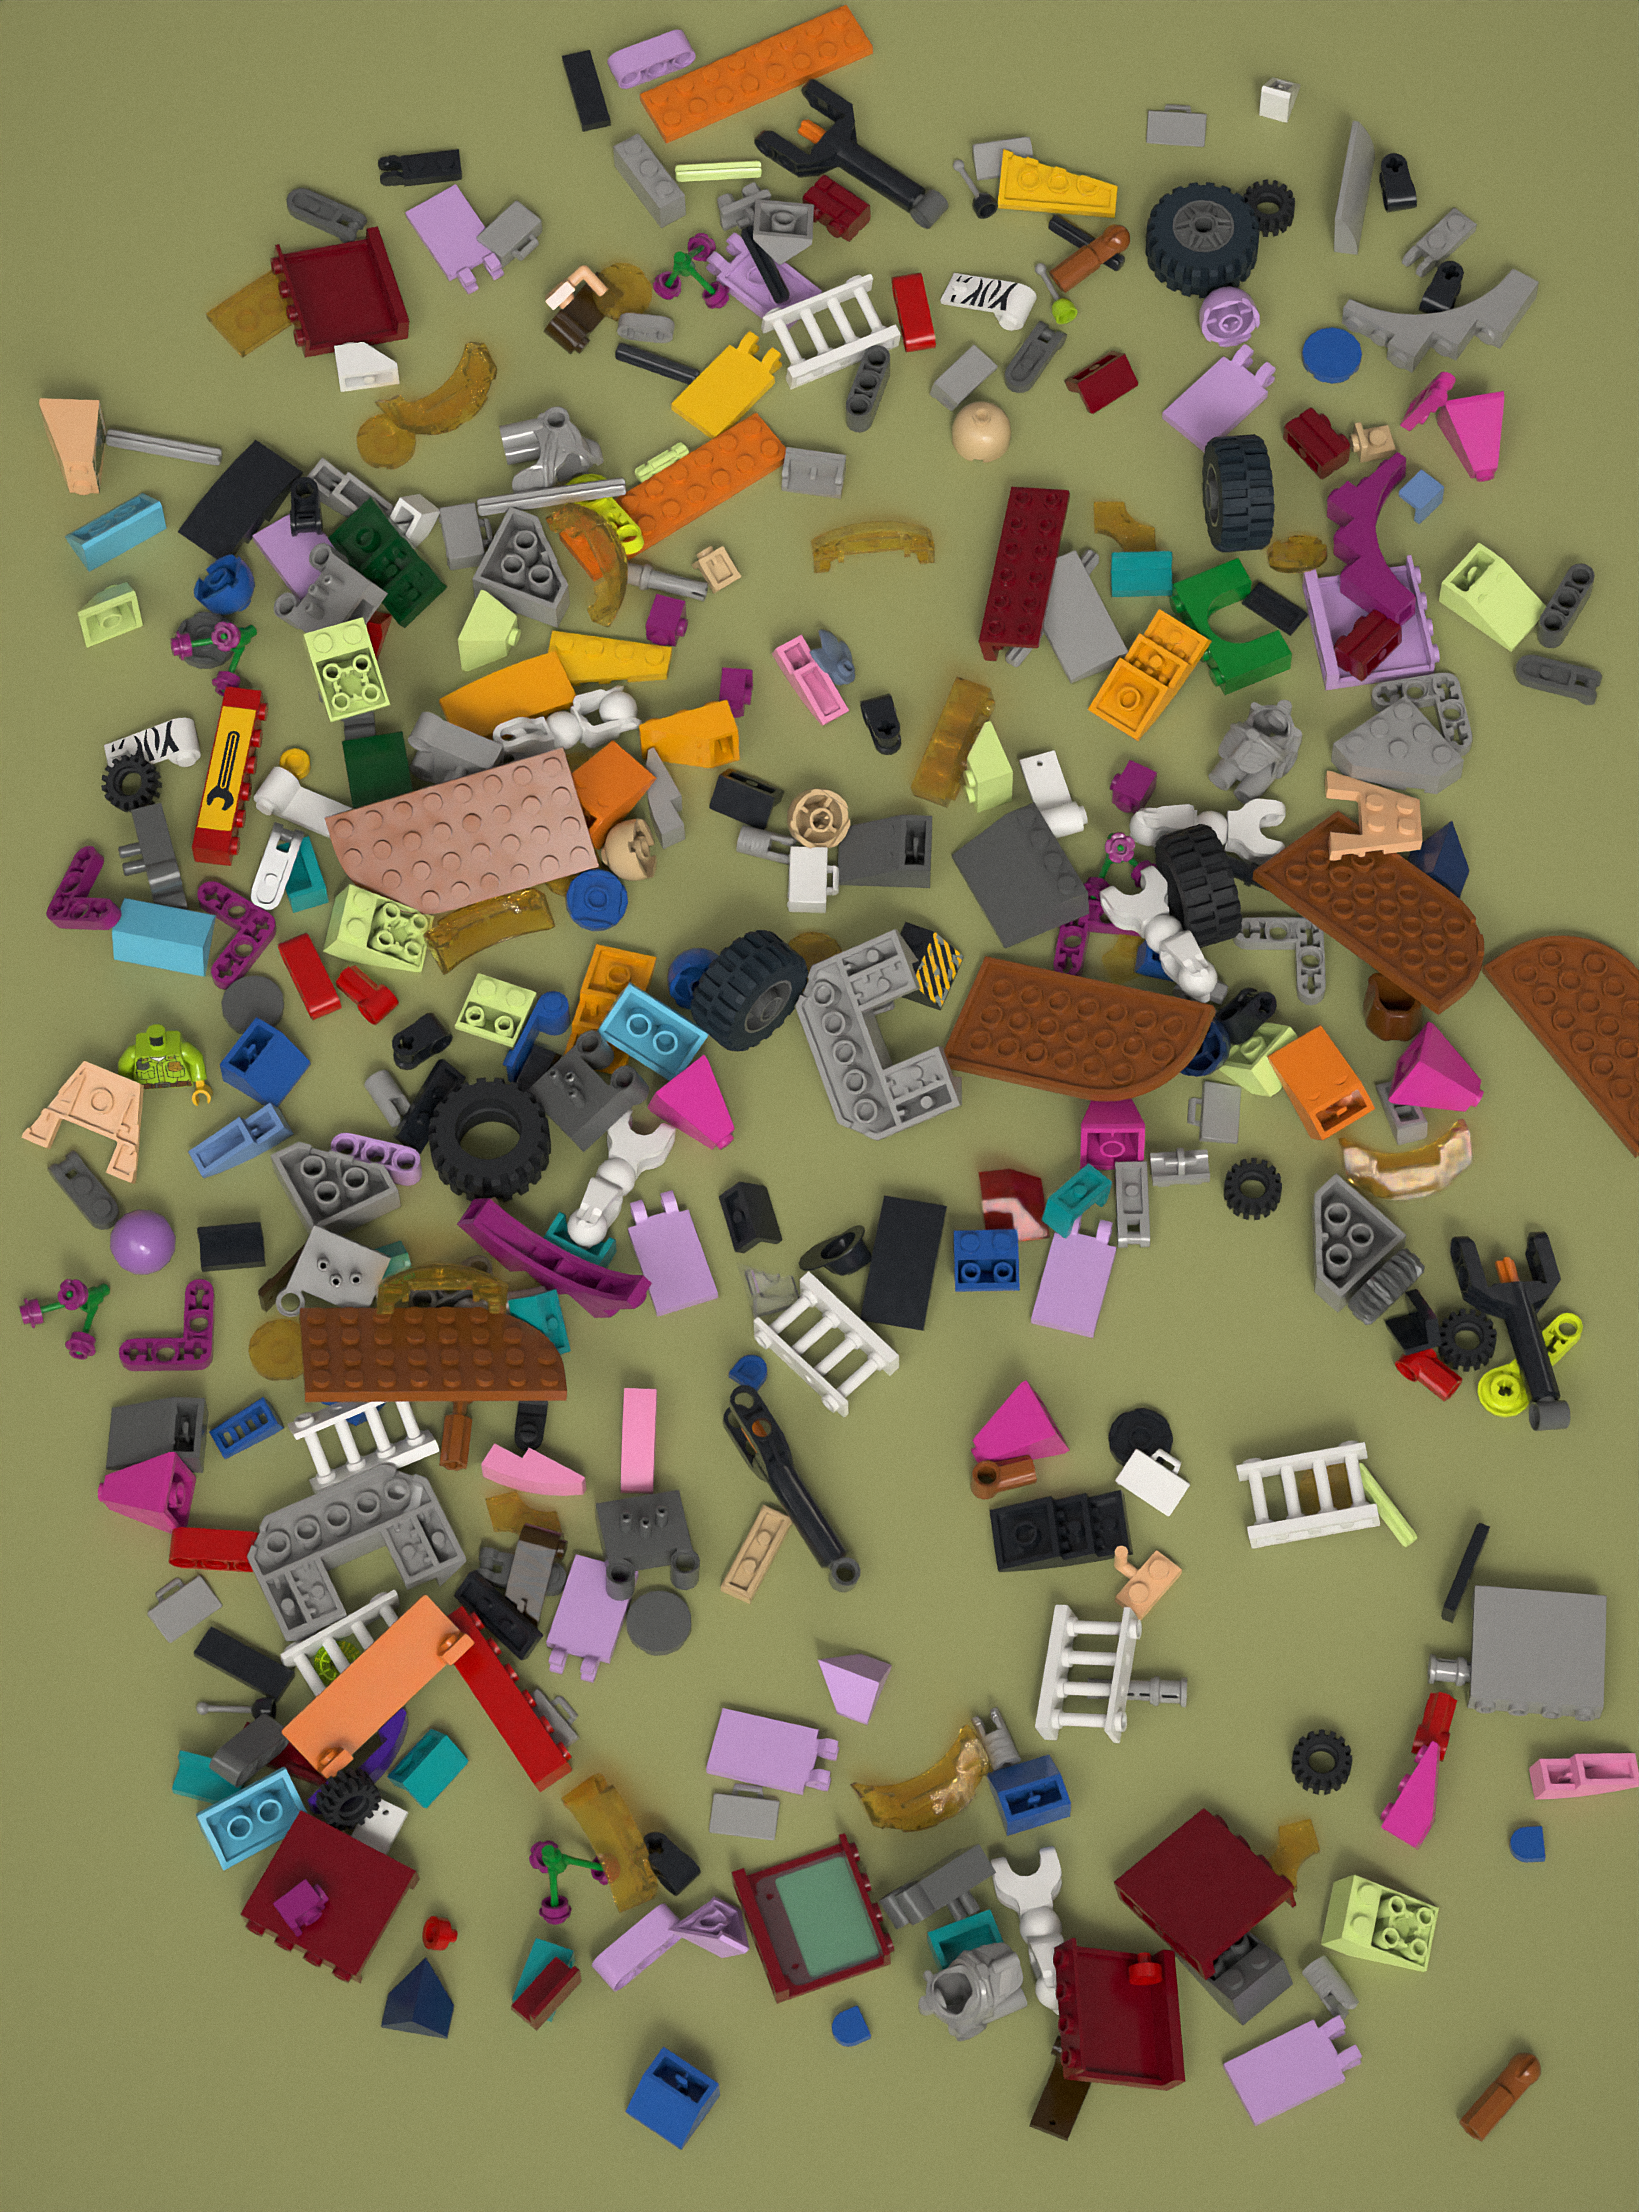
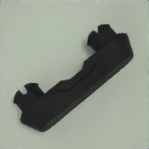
(530, 1424)

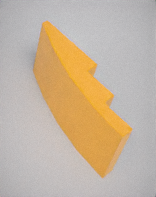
(1149, 675)
(520, 690)
(605, 979)

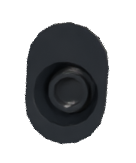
(839, 1254)

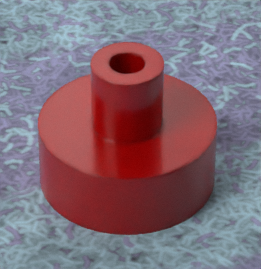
(438, 1933)
(1145, 1972)

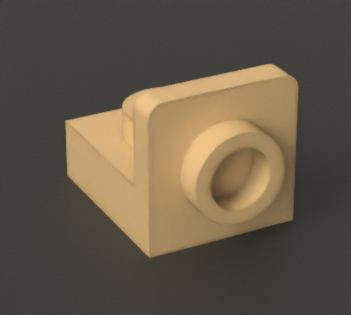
(1372, 443)
(716, 568)

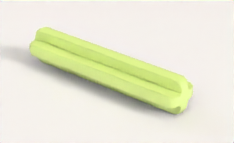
(718, 171)
(1387, 1509)

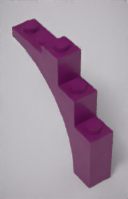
(1366, 576)
(520, 1249)

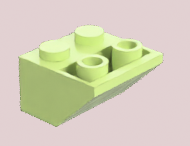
(496, 1010)

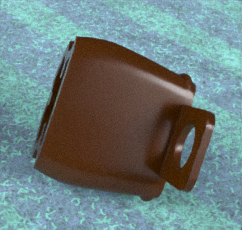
(1391, 1010)

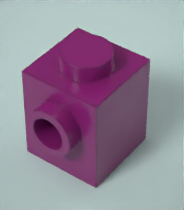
(666, 621)
(1133, 787)

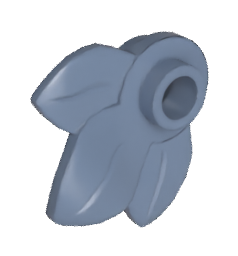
(834, 658)

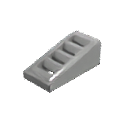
(1405, 1129)

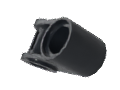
(1396, 184)
(1443, 289)
(305, 512)
(882, 723)
(1242, 1013)
(421, 1041)
(672, 1866)

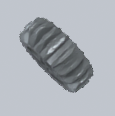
(1386, 1286)

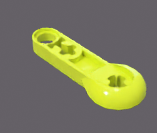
(613, 514)
(1510, 1377)

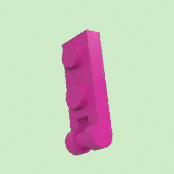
(1428, 400)

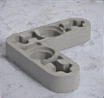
(1434, 697)
(1295, 940)

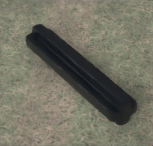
(1080, 238)
(766, 267)
(656, 363)

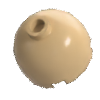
(981, 432)
(818, 818)
(629, 851)

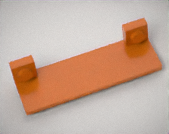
(375, 1686)

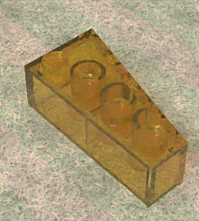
(951, 742)

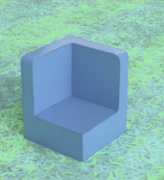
(1422, 494)

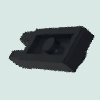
(421, 168)

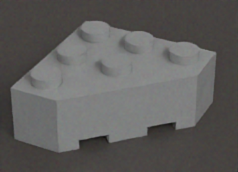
(523, 570)
(1398, 751)
(334, 1187)
(1348, 1241)

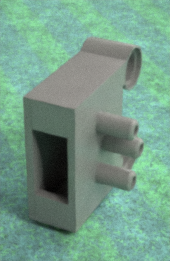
(334, 598)
(449, 750)
(335, 1271)

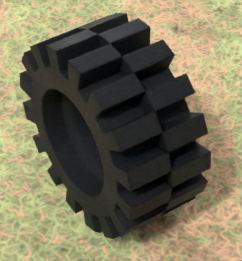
(1272, 194)
(118, 773)
(1257, 1172)
(1472, 1323)
(1326, 1743)
(348, 1799)

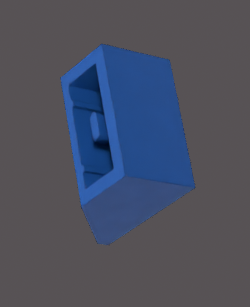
(264, 1064)
(986, 1260)
(1029, 1794)
(673, 2098)

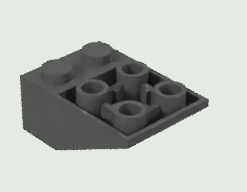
(887, 853)
(157, 1428)
(1245, 1978)

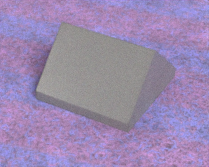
(782, 228)

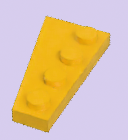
(1041, 188)
(608, 659)

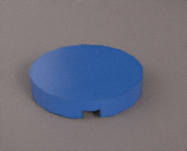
(1331, 355)
(596, 900)

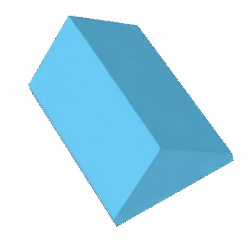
(117, 531)
(163, 937)
(651, 1032)
(251, 1818)

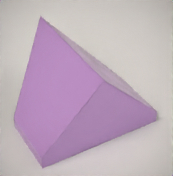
(855, 1684)
(715, 1928)

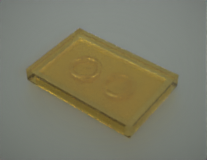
(251, 315)

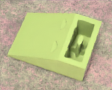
(1492, 597)
(345, 669)
(376, 932)
(1379, 1924)

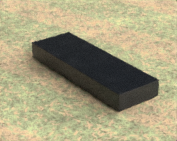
(586, 90)
(414, 1127)
(1465, 1572)
(498, 1615)
(244, 1664)

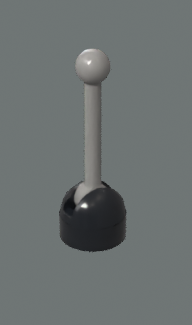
(982, 203)
(260, 1706)

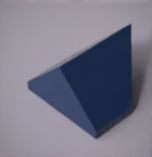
(1443, 859)
(419, 2004)

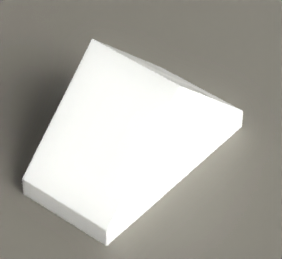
(1278, 99)

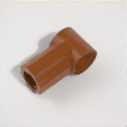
(1005, 1474)

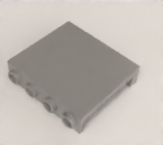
(1537, 1652)

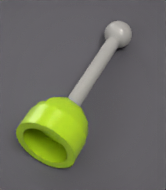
(1062, 309)

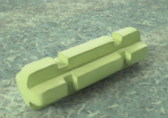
(661, 462)

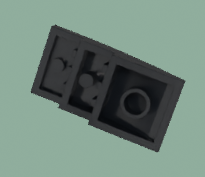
(240, 501)
(903, 1263)
(1060, 1531)

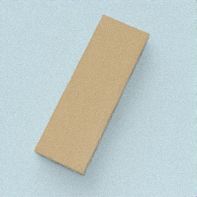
(756, 1554)

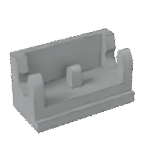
(962, 378)
(813, 472)

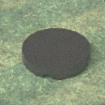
(201, 627)
(250, 999)
(658, 1623)

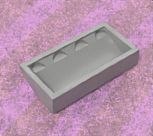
(1354, 190)
(1079, 623)

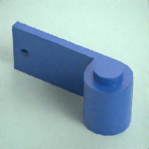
(550, 1017)

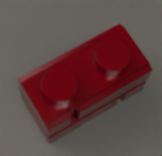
(837, 208)
(1317, 443)
(1367, 644)

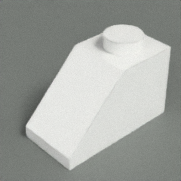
(364, 367)
(415, 517)

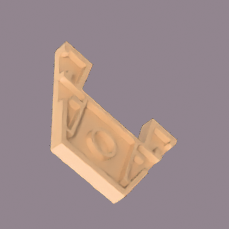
(1386, 818)
(101, 1104)

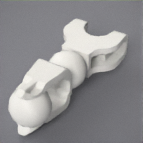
(564, 729)
(1237, 831)
(1164, 934)
(616, 1177)
(1039, 1924)

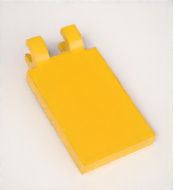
(728, 387)

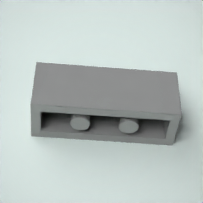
(649, 180)

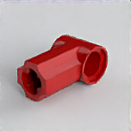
(371, 999)
(1430, 1372)
(1435, 1723)

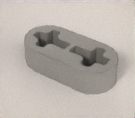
(645, 328)

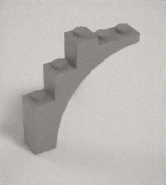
(1450, 331)

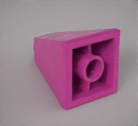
(1474, 432)
(1434, 1075)
(695, 1106)
(1111, 1134)
(1019, 1429)
(152, 1492)

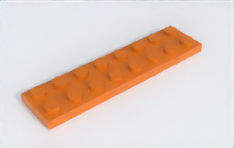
(756, 74)
(692, 486)

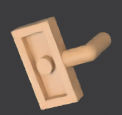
(562, 293)
(1145, 1584)

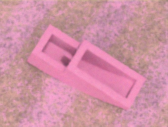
(810, 681)
(638, 1440)
(531, 1473)
(1584, 1775)

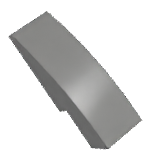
(342, 491)
(664, 803)

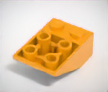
(693, 737)

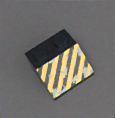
(935, 966)

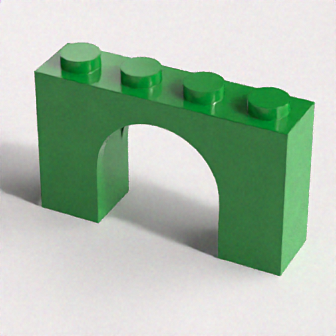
(1230, 664)

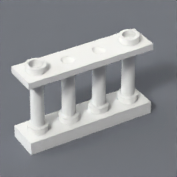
(829, 359)
(834, 1315)
(413, 1448)
(1297, 1525)
(299, 1652)
(1062, 1656)

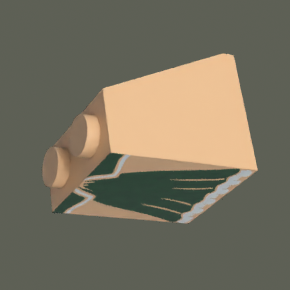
(77, 439)

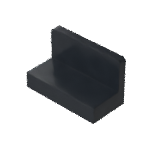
(745, 798)
(749, 1216)
(231, 1246)
(1417, 1329)

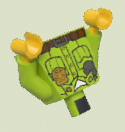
(164, 1061)

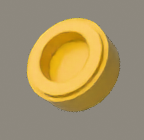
(296, 762)

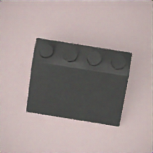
(1022, 877)

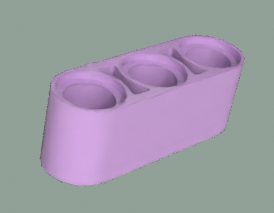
(651, 59)
(393, 1156)
(637, 1948)

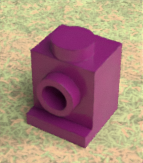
(737, 689)
(301, 1905)

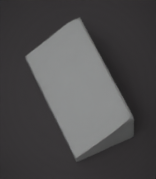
(988, 155)

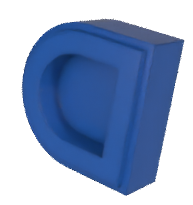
(749, 1371)
(1528, 1844)
(850, 2028)

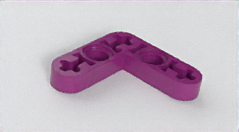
(71, 904)
(1087, 924)
(244, 925)
(190, 1342)

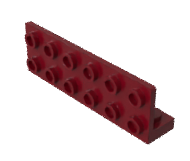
(1023, 569)

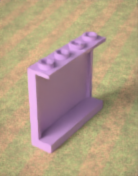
(1335, 615)

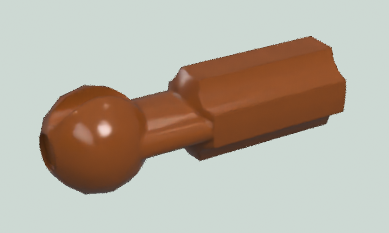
(1090, 257)
(456, 1437)
(1501, 2095)

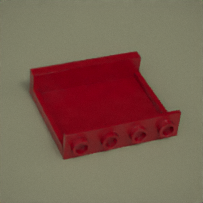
(341, 295)
(1203, 1890)
(361, 1891)
(1117, 2028)

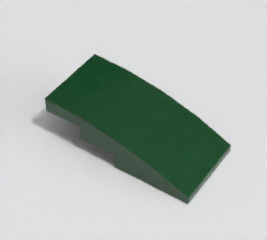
(389, 560)
(376, 768)

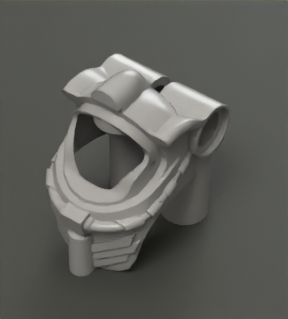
(554, 443)
(1253, 755)
(975, 1990)

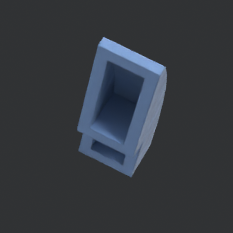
(241, 1141)

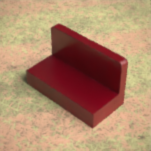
(1103, 381)
(546, 1993)

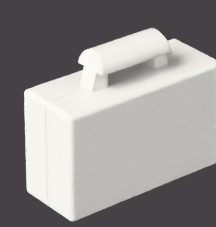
(809, 879)
(1153, 1480)

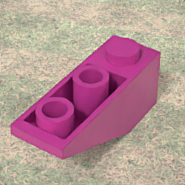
(1416, 1806)

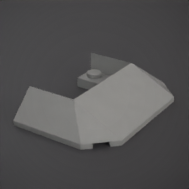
(850, 1050)
(341, 1525)

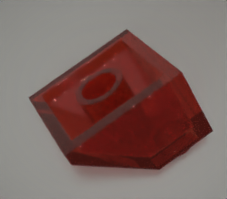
(1013, 1202)

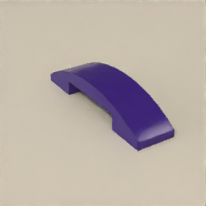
(392, 1737)

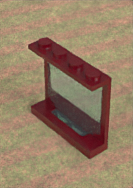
(813, 1920)

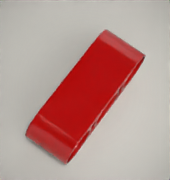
(913, 312)
(309, 976)
(211, 1549)

